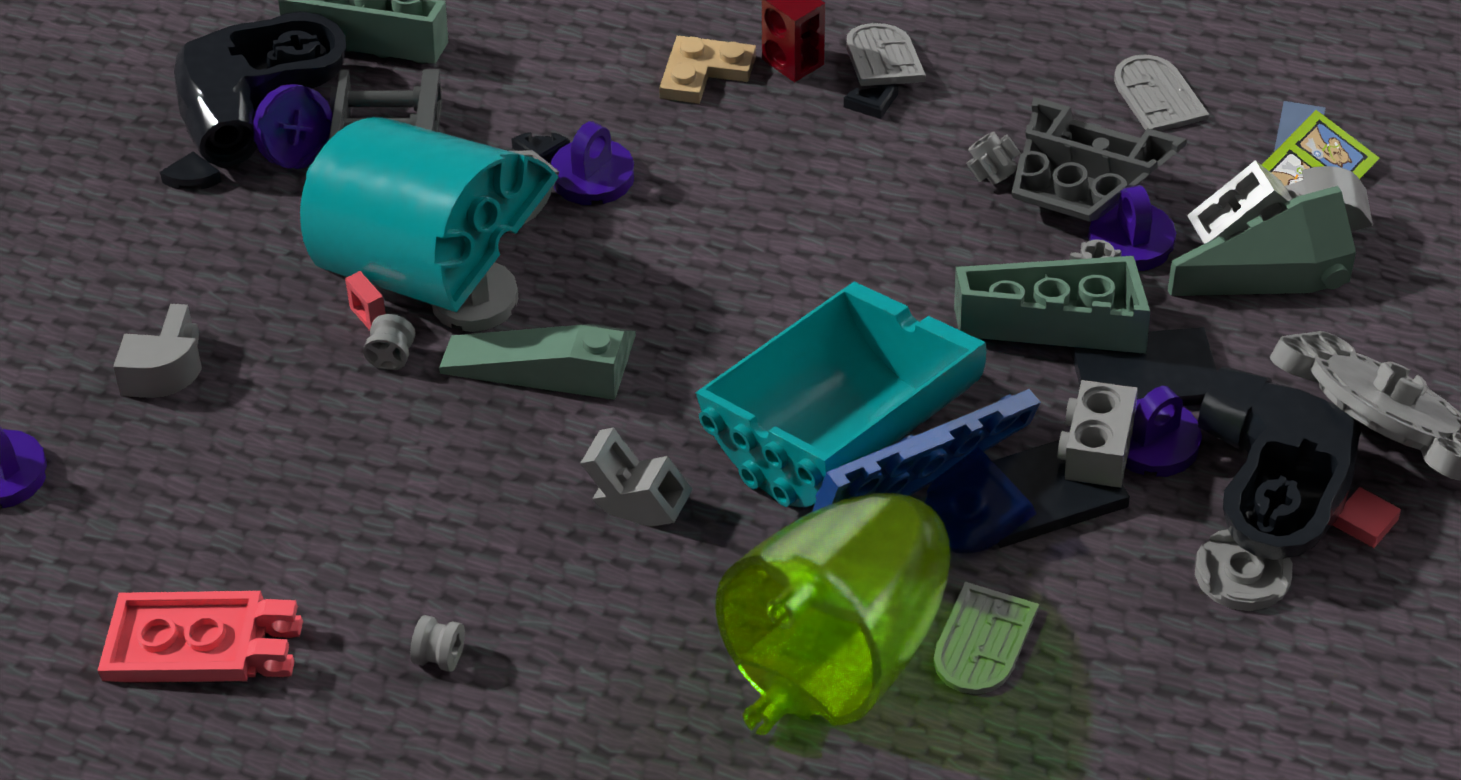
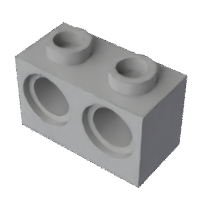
(1243, 198)
(1099, 433)

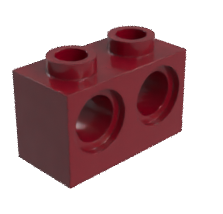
(793, 36)

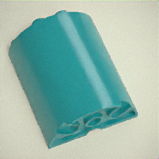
(415, 207)
(835, 391)

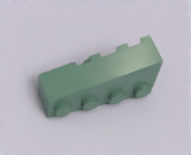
(384, 27)
(1056, 303)

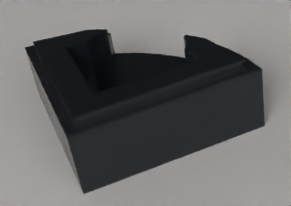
(872, 100)
(543, 145)
(190, 171)

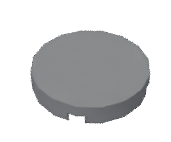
(1240, 582)

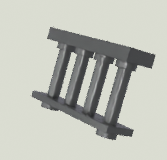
(424, 98)

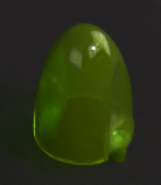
(834, 606)

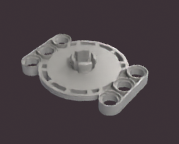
(1377, 396)

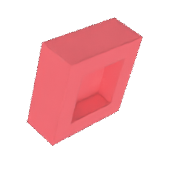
(364, 298)
(1367, 517)

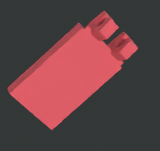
(198, 637)

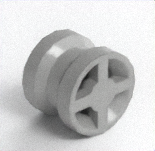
(389, 342)
(437, 643)

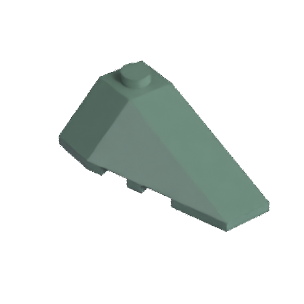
(1292, 252)
(560, 358)

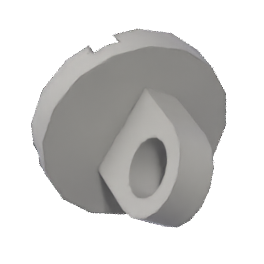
(486, 305)

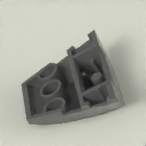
(1083, 165)

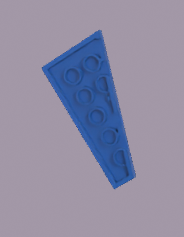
(924, 457)

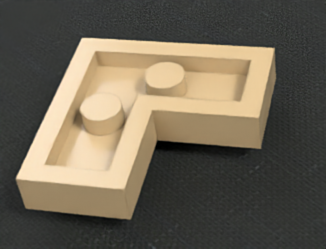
(697, 59)

